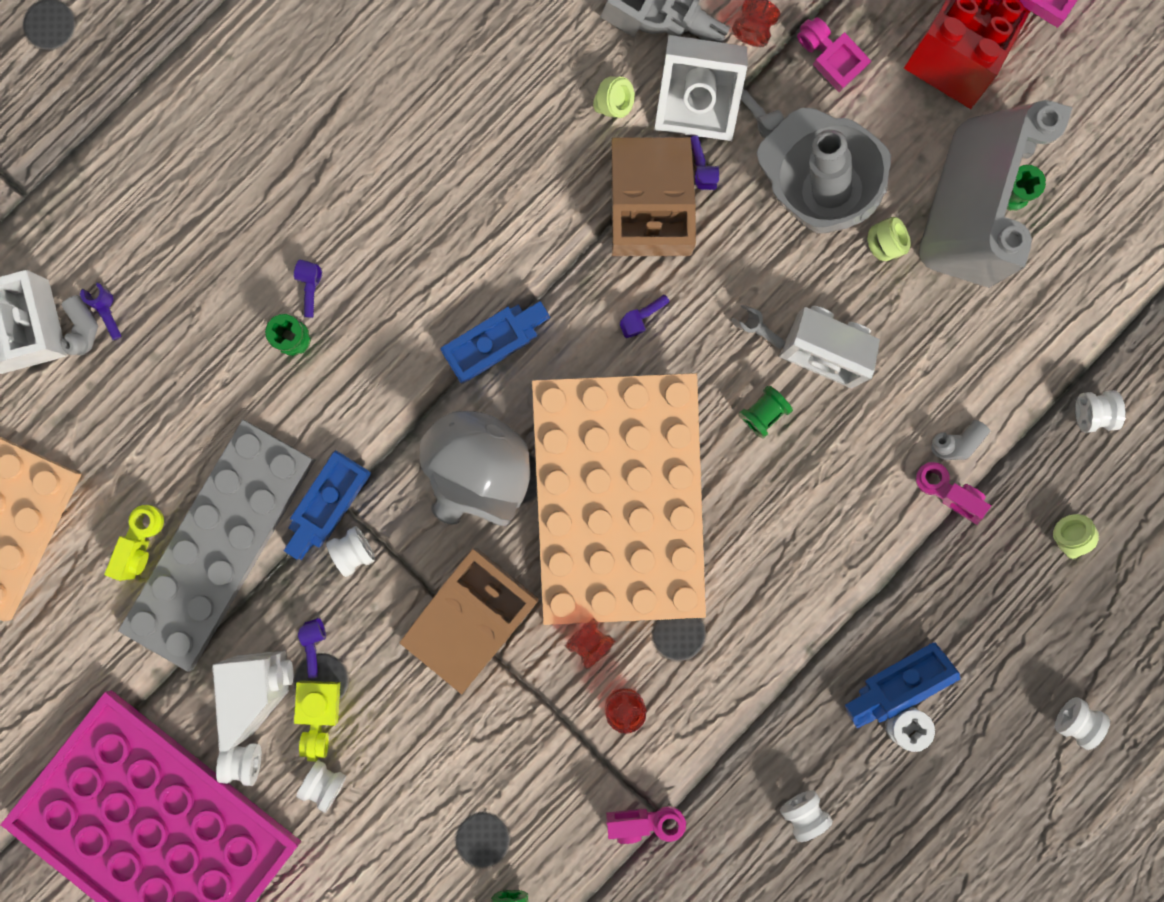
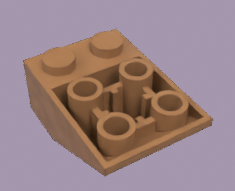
(653, 197)
(468, 620)

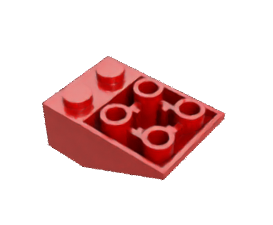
(967, 46)

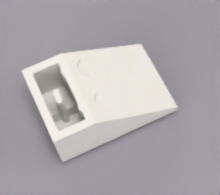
(27, 322)

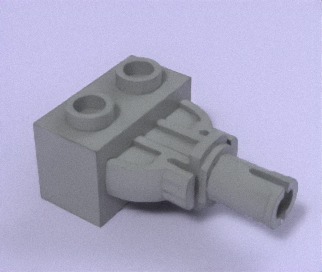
(664, 16)

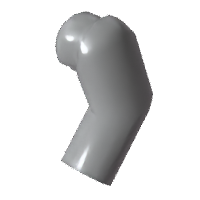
(83, 330)
(960, 446)

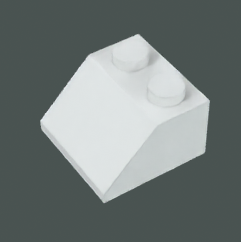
(701, 87)
(831, 347)
(248, 692)

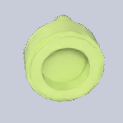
(614, 97)
(892, 238)
(1075, 535)

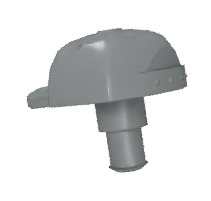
(825, 169)
(475, 467)

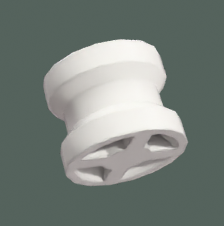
(1100, 411)
(350, 551)
(1082, 723)
(901, 726)
(239, 764)
(321, 786)
(806, 816)

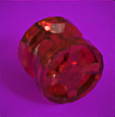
(756, 22)
(590, 643)
(625, 718)

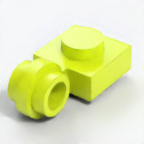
(130, 551)
(316, 706)

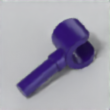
(705, 176)
(311, 275)
(102, 305)
(632, 321)
(308, 635)

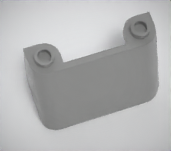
(967, 222)

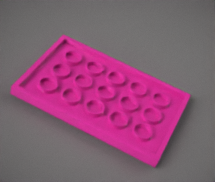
(145, 818)

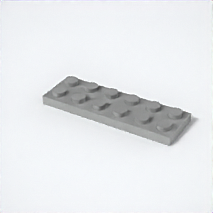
(216, 546)

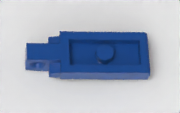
(493, 340)
(325, 504)
(903, 686)

